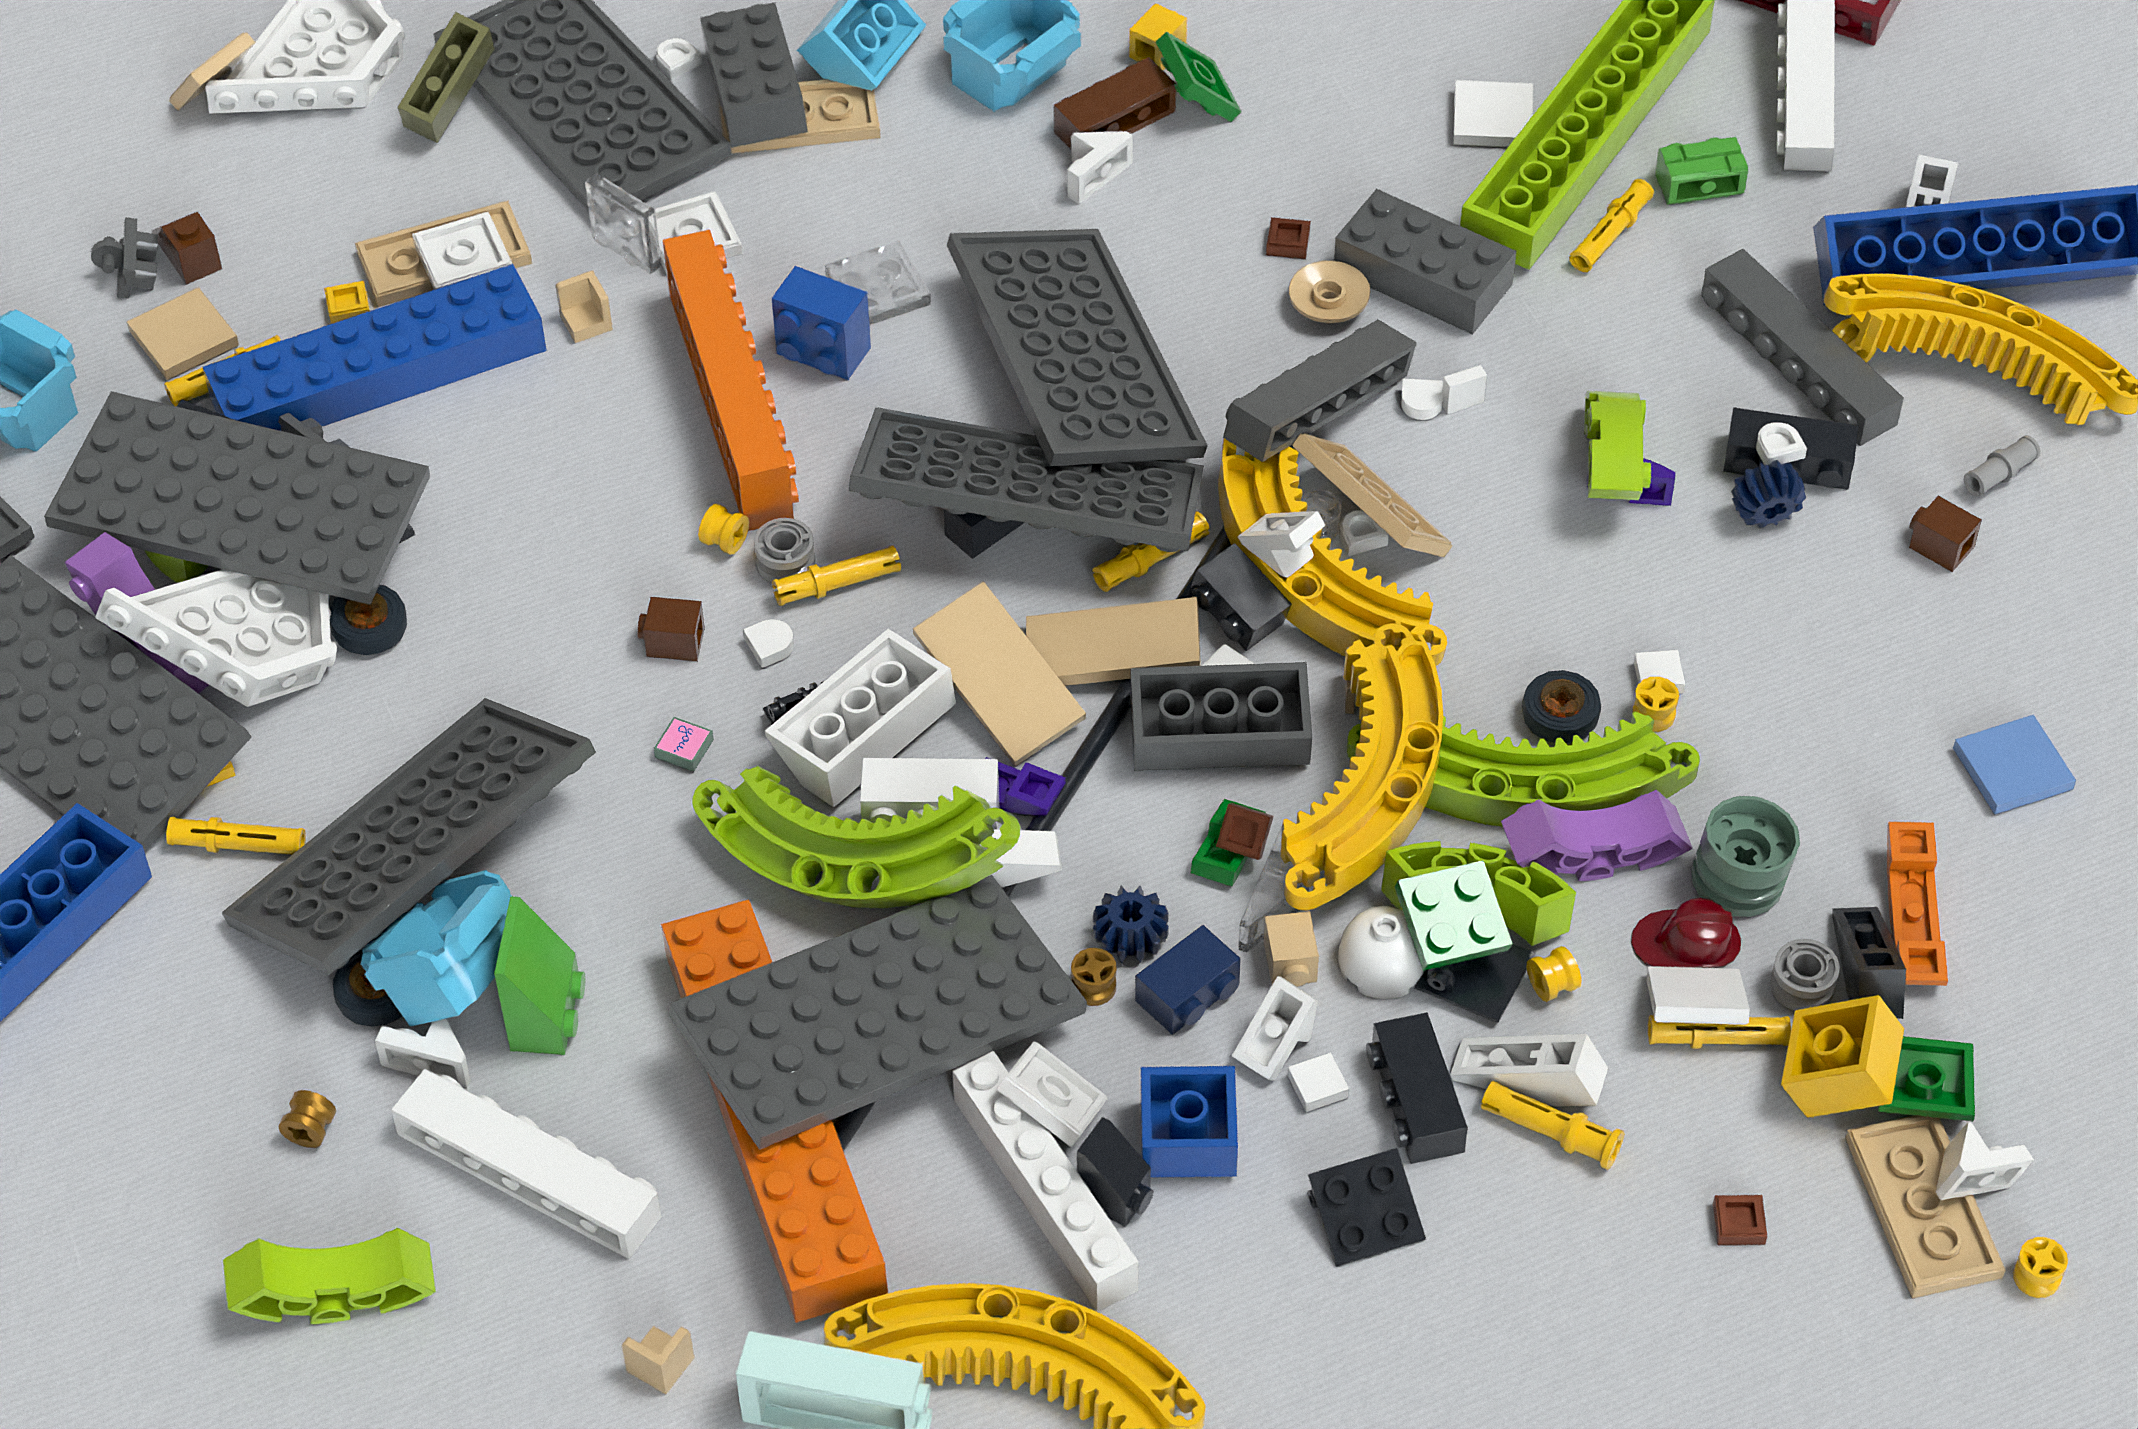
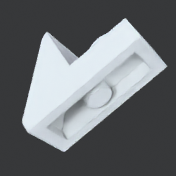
(1096, 161)
(1283, 539)
(1278, 1025)
(413, 1053)
(1974, 1169)

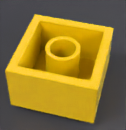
(1843, 1056)

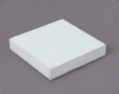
(1490, 112)
(697, 215)
(461, 250)
(1697, 995)
(1052, 1093)

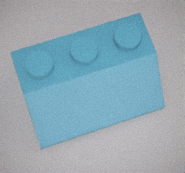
(861, 40)

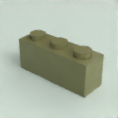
(446, 77)

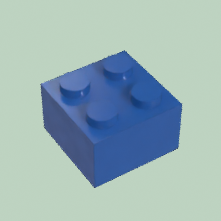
(821, 323)
(1189, 1121)

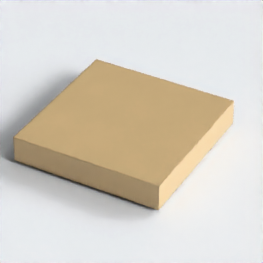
(211, 69)
(182, 333)

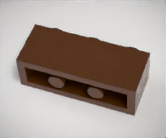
(1118, 103)

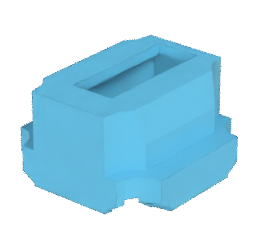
(990, 30)
(38, 368)
(442, 951)

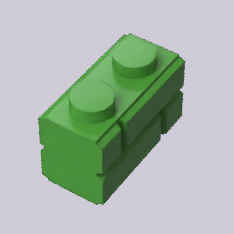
(1701, 170)

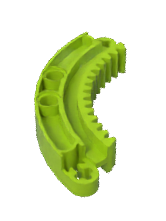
(1493, 780)
(912, 857)

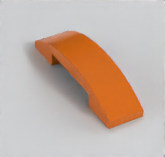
(1914, 902)

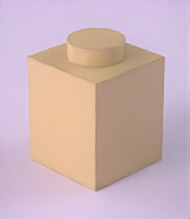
(1291, 948)

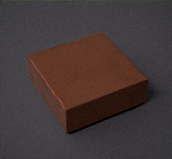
(1288, 238)
(1244, 831)
(1740, 1220)

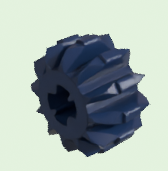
(1768, 494)
(1130, 923)

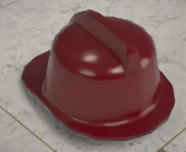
(1691, 936)

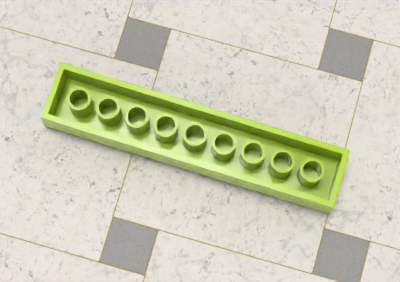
(1584, 123)

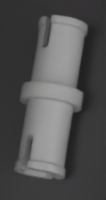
(2002, 465)

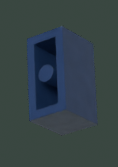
(1188, 980)

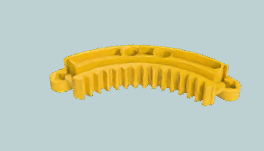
(1989, 332)
(1325, 593)
(1386, 779)
(1094, 1366)

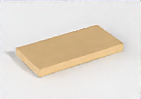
(833, 115)
(397, 270)
(1373, 495)
(1112, 640)
(1000, 673)
(1932, 1239)

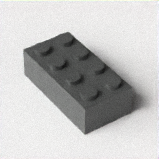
(753, 74)
(1426, 260)
(1220, 716)

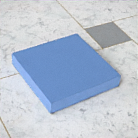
(2014, 764)

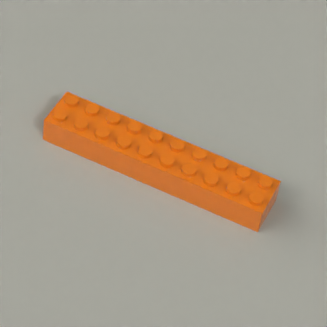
(800, 1183)

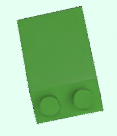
(536, 983)

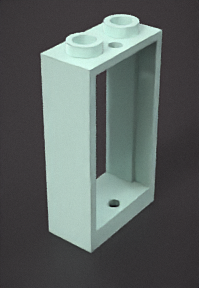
(828, 1387)

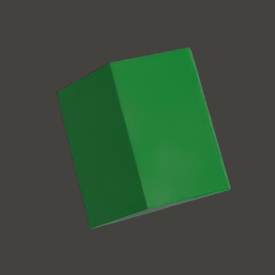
(1934, 1080)

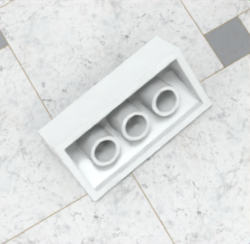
(862, 712)

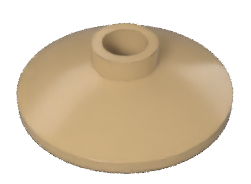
(1329, 291)

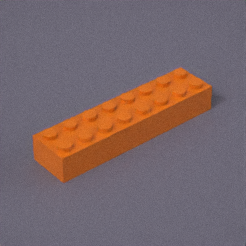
(730, 378)

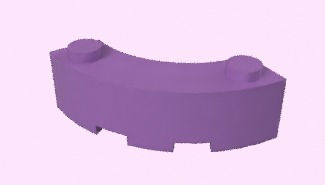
(109, 565)
(1597, 840)

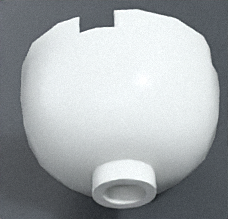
(1379, 954)

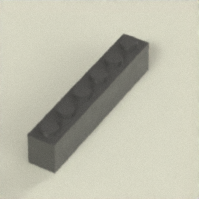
(1801, 346)
(1318, 390)

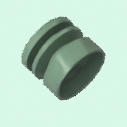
(1745, 855)

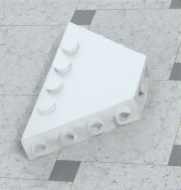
(314, 59)
(231, 632)

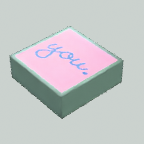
(683, 744)

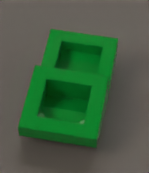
(1216, 862)

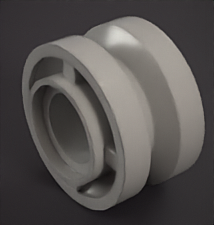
(783, 548)
(1809, 959)

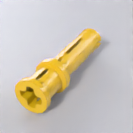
(1572, 1131)

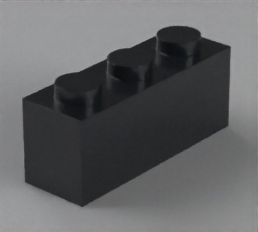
(1828, 444)
(1417, 1088)

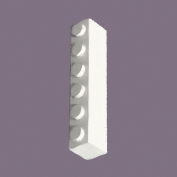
(1806, 85)
(527, 1162)
(1047, 1185)

